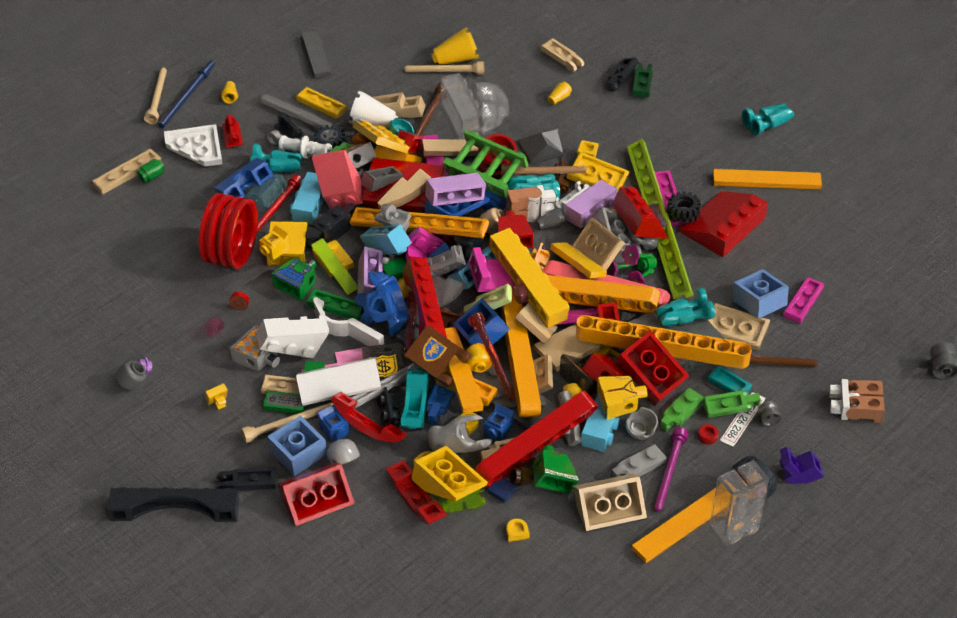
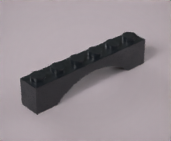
(130, 503)

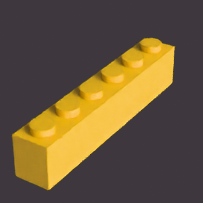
(526, 271)

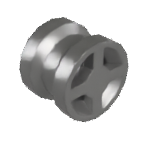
(769, 413)

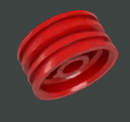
(228, 230)

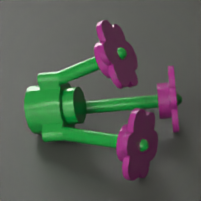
(646, 263)

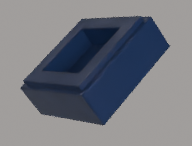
(502, 490)

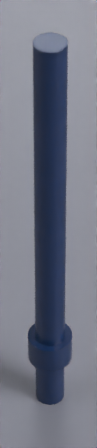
(202, 74)

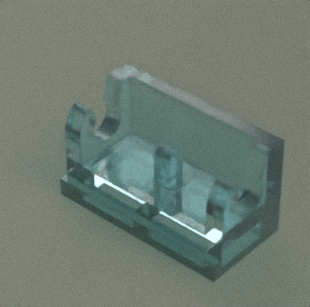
(268, 192)

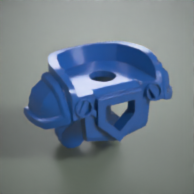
(384, 302)

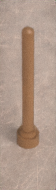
(544, 170)

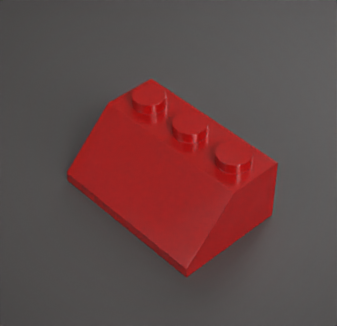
(637, 214)
(652, 366)
(316, 493)

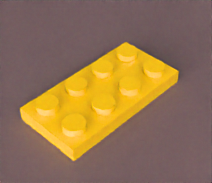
(381, 136)

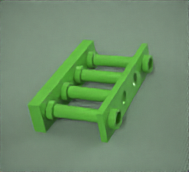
(493, 185)

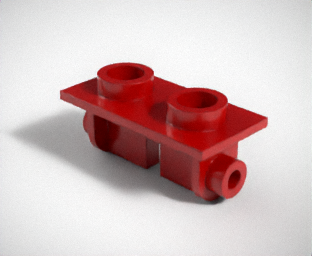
(232, 132)

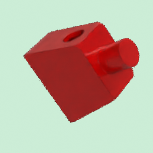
(519, 226)
(602, 366)

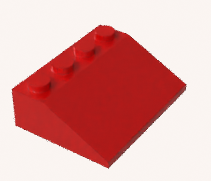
(408, 169)
(726, 221)

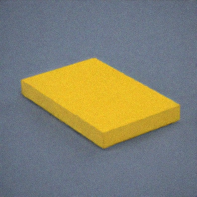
(597, 171)

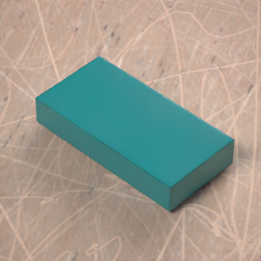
(728, 381)

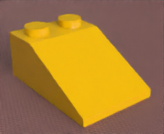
(446, 475)

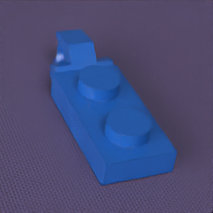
(438, 403)

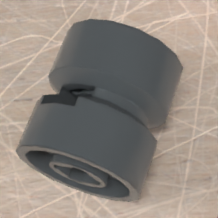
(944, 361)

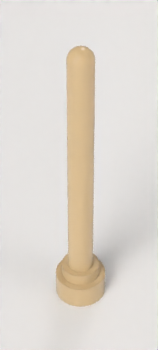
(476, 68)
(151, 115)
(251, 433)

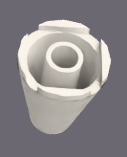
(371, 110)

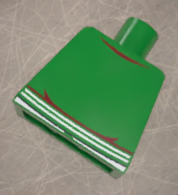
(554, 471)

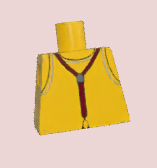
(619, 395)

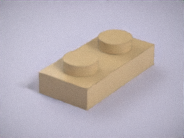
(544, 373)

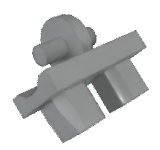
(391, 216)

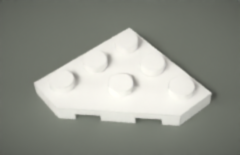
(196, 144)

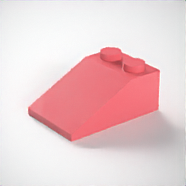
(338, 179)

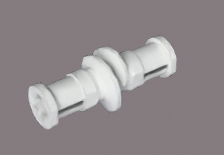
(303, 146)

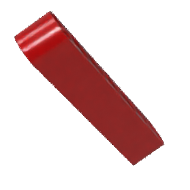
(536, 437)

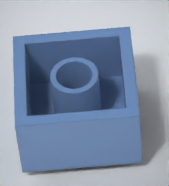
(760, 293)
(297, 445)

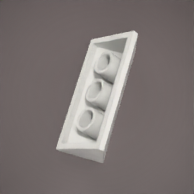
(348, 378)

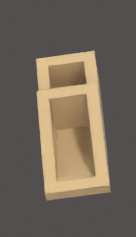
(404, 107)
(405, 191)

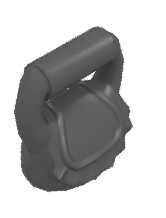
(646, 242)

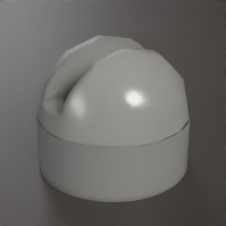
(270, 136)

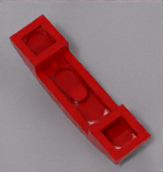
(346, 407)
(413, 495)

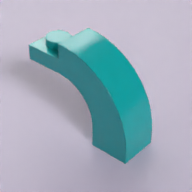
(416, 399)

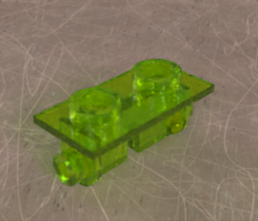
(472, 501)

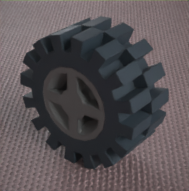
(330, 135)

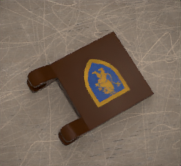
(434, 352)

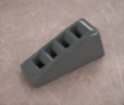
(380, 177)

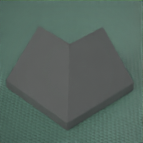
(541, 146)

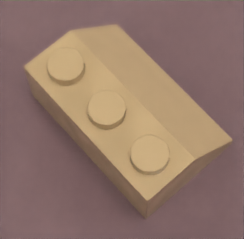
(610, 501)

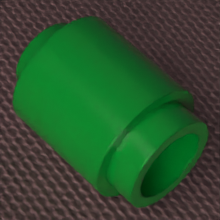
(151, 170)

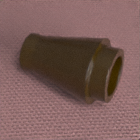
(521, 475)

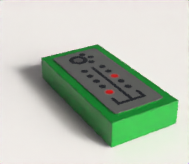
(283, 402)

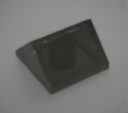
(572, 372)

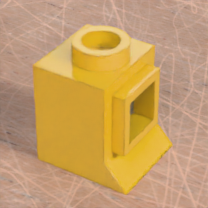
(274, 243)

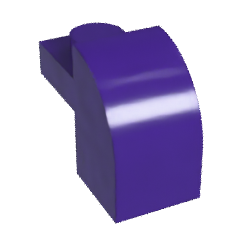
(800, 468)

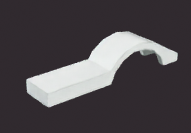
(349, 327)

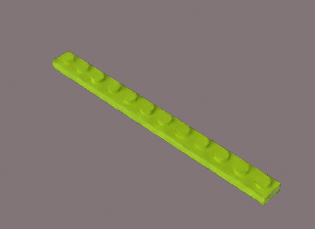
(668, 247)

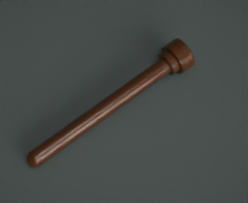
(430, 111)
(783, 361)

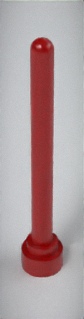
(293, 185)

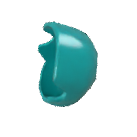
(400, 124)

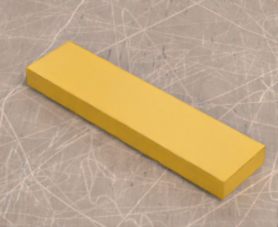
(578, 260)

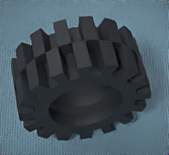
(683, 200)

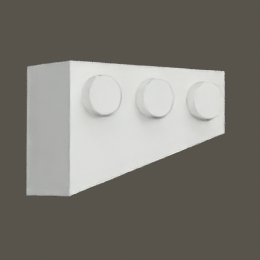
(293, 336)

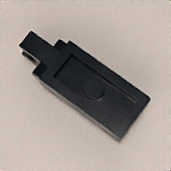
(621, 73)

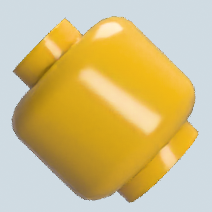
(479, 358)

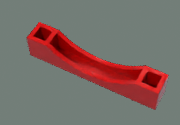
(419, 280)

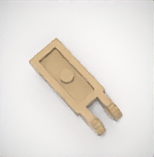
(562, 55)

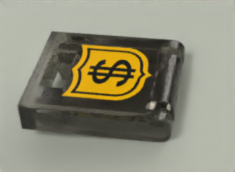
(388, 363)

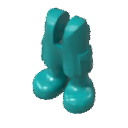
(768, 117)
(278, 160)
(547, 181)
(685, 312)

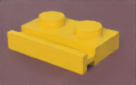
(340, 253)

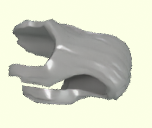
(455, 436)

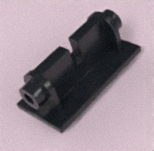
(288, 128)
(387, 403)

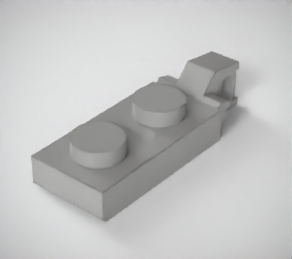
(641, 462)

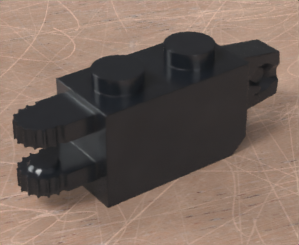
(331, 225)

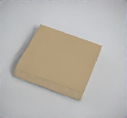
(534, 324)

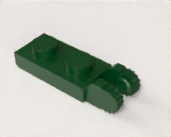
(642, 81)

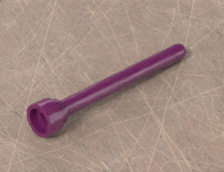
(679, 437)

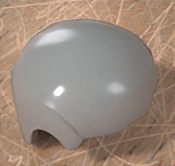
(641, 423)
(342, 451)

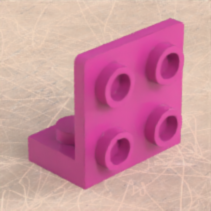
(422, 243)
(487, 273)

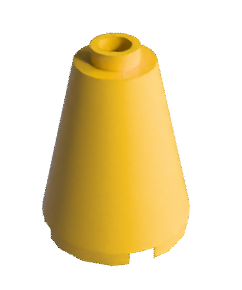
(456, 49)

